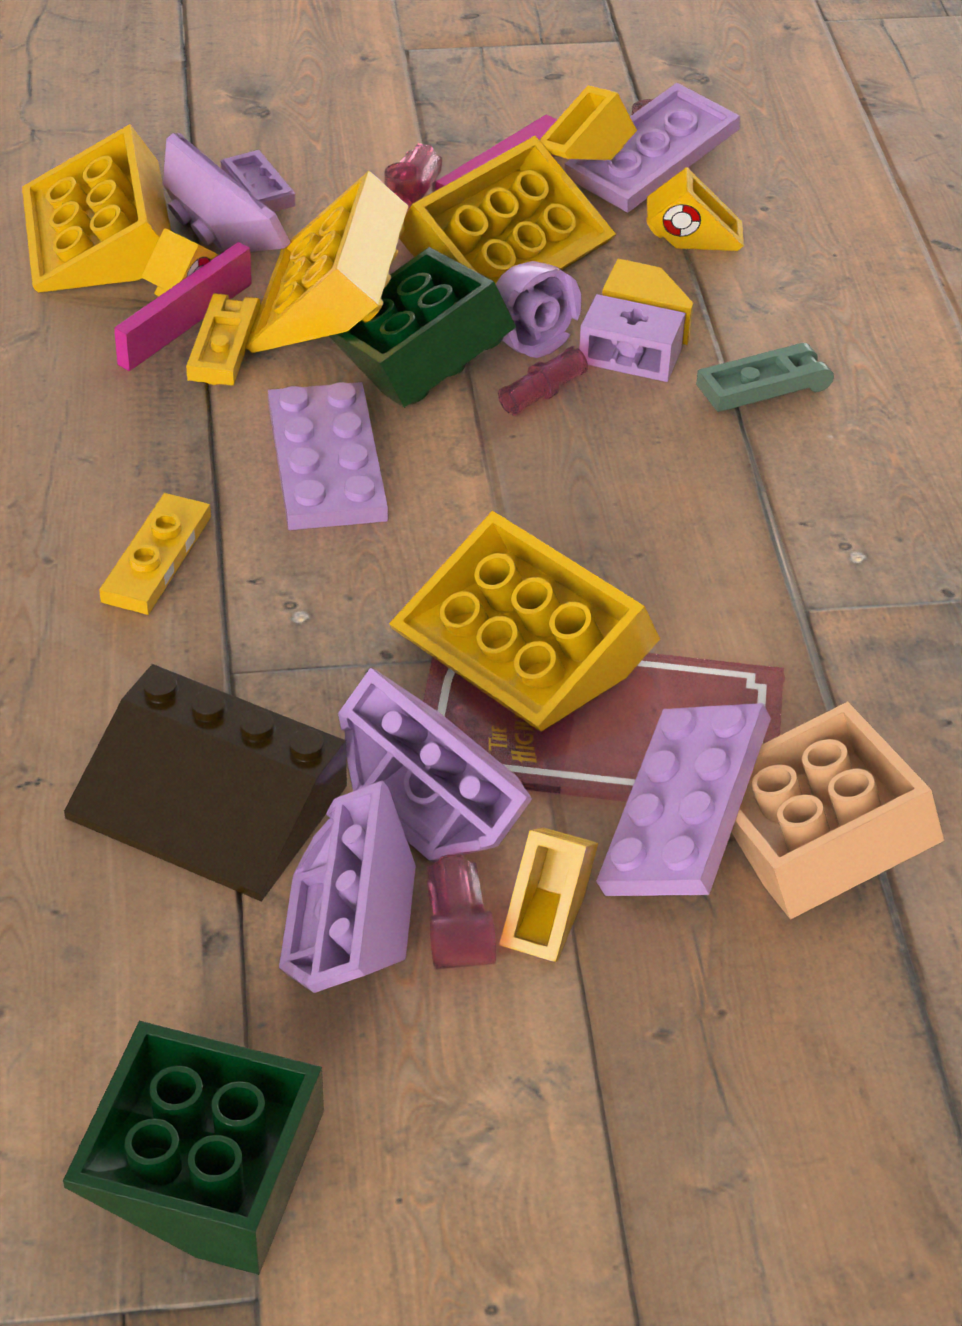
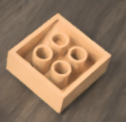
(831, 810)

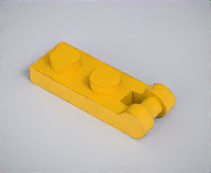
(222, 340)

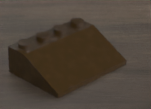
(209, 781)

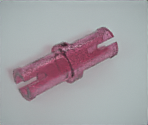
(542, 380)

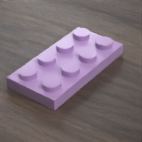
(669, 137)
(326, 456)
(684, 801)

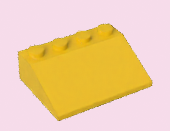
(95, 215)
(508, 215)
(332, 269)
(526, 624)

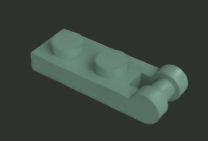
(763, 377)

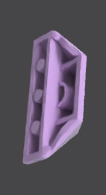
(215, 202)
(440, 780)
(350, 894)

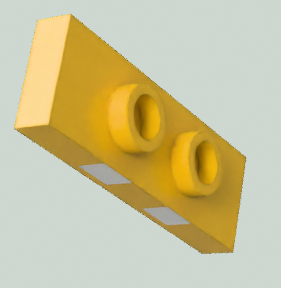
(155, 553)

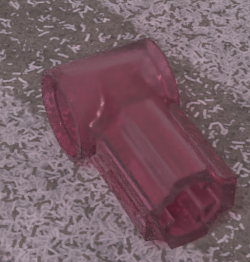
(413, 174)
(459, 926)

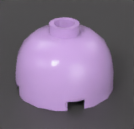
(541, 305)

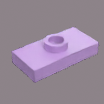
(260, 179)

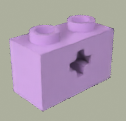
(632, 337)

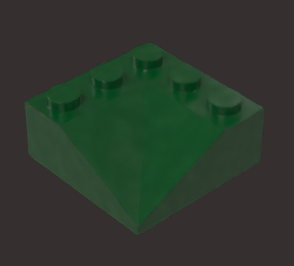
(428, 328)
(200, 1143)

